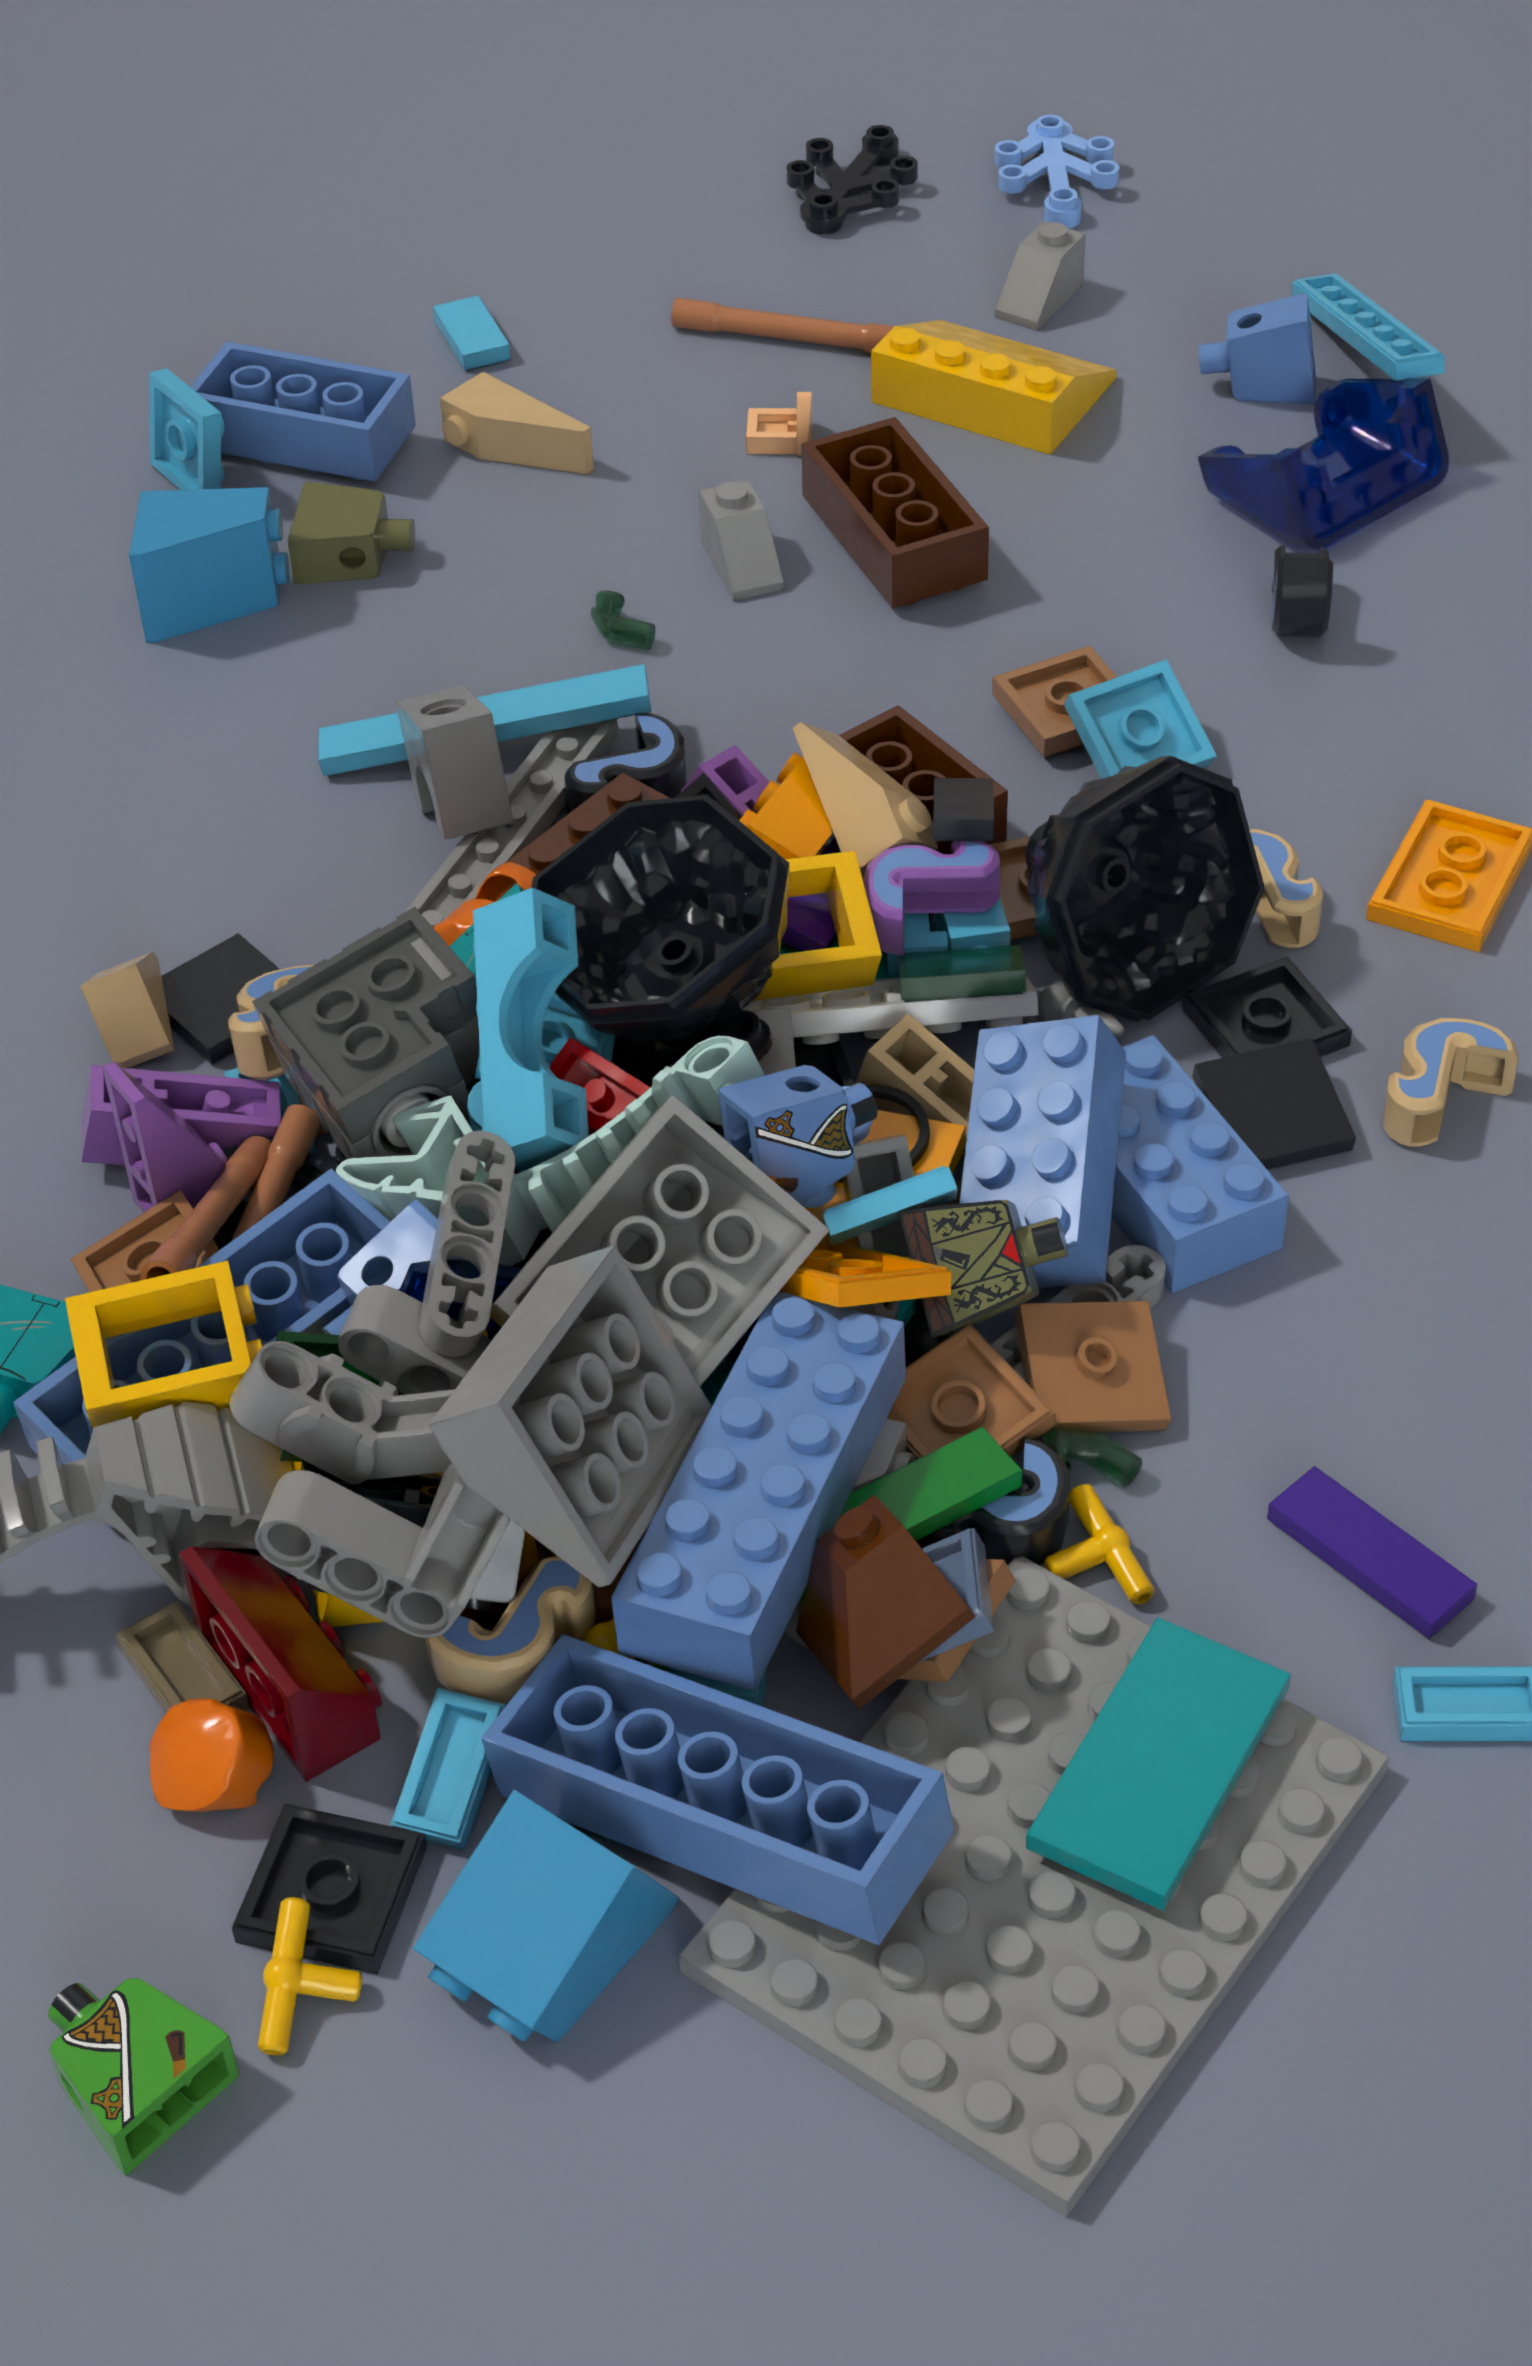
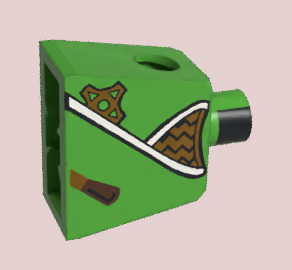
(136, 2065)

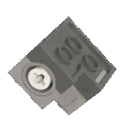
(377, 1033)

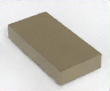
(178, 1660)

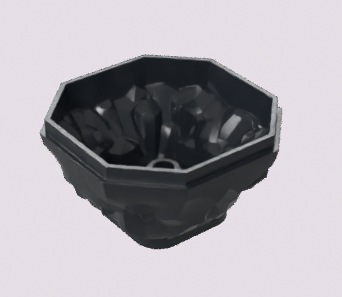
(1144, 886)
(670, 919)

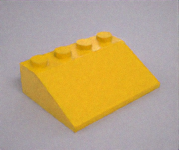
(985, 383)

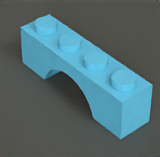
(521, 958)

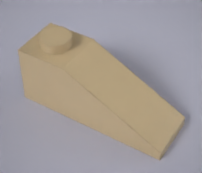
(513, 427)
(860, 799)
(922, 1067)

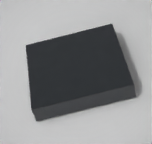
(205, 990)
(1265, 1011)
(1278, 1102)
(349, 1874)

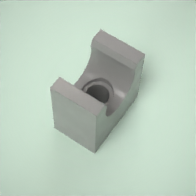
(455, 761)

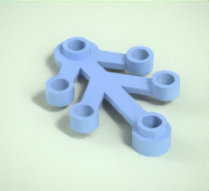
(1051, 138)

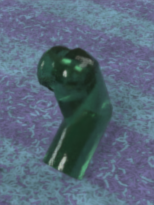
(616, 626)
(1095, 1451)

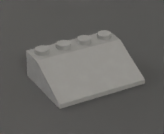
(695, 1229)
(576, 1414)

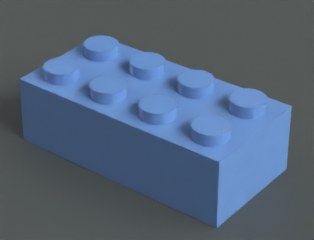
(308, 410)
(1049, 1134)
(1187, 1176)

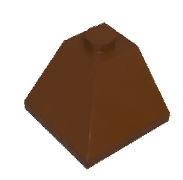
(875, 1602)

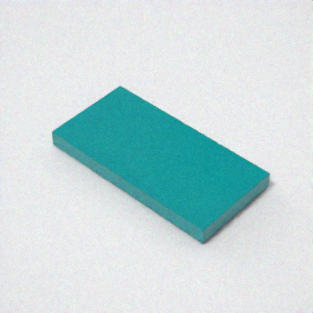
(1158, 1763)

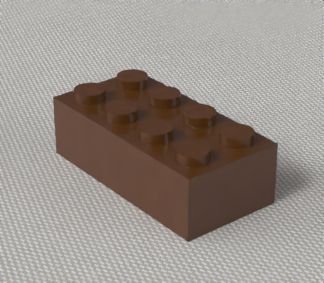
(895, 512)

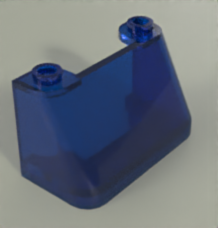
(1372, 455)

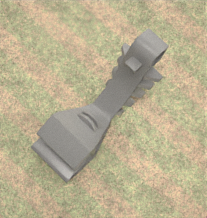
(158, 1480)

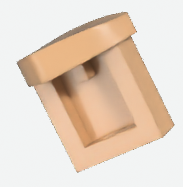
(780, 428)

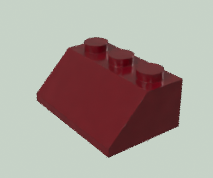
(282, 1658)

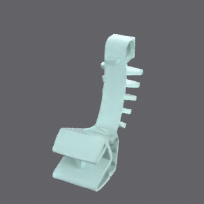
(553, 1188)

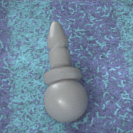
(1057, 1004)

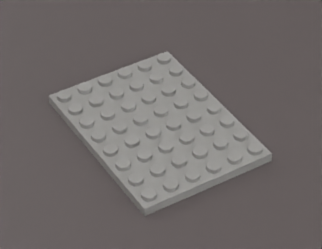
(1012, 1991)

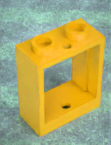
(859, 952)
(149, 1305)

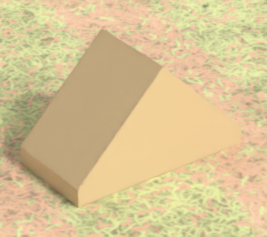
(131, 1010)

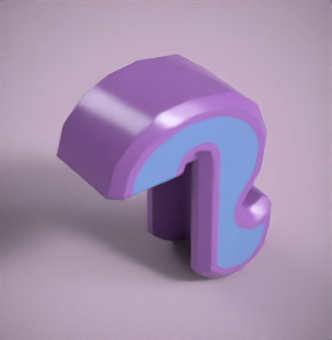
(927, 881)

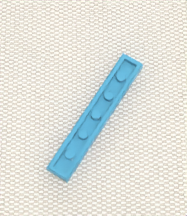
(1369, 328)
(514, 714)

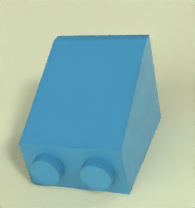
(205, 558)
(540, 1921)

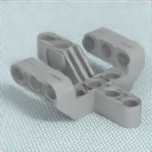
(364, 1433)

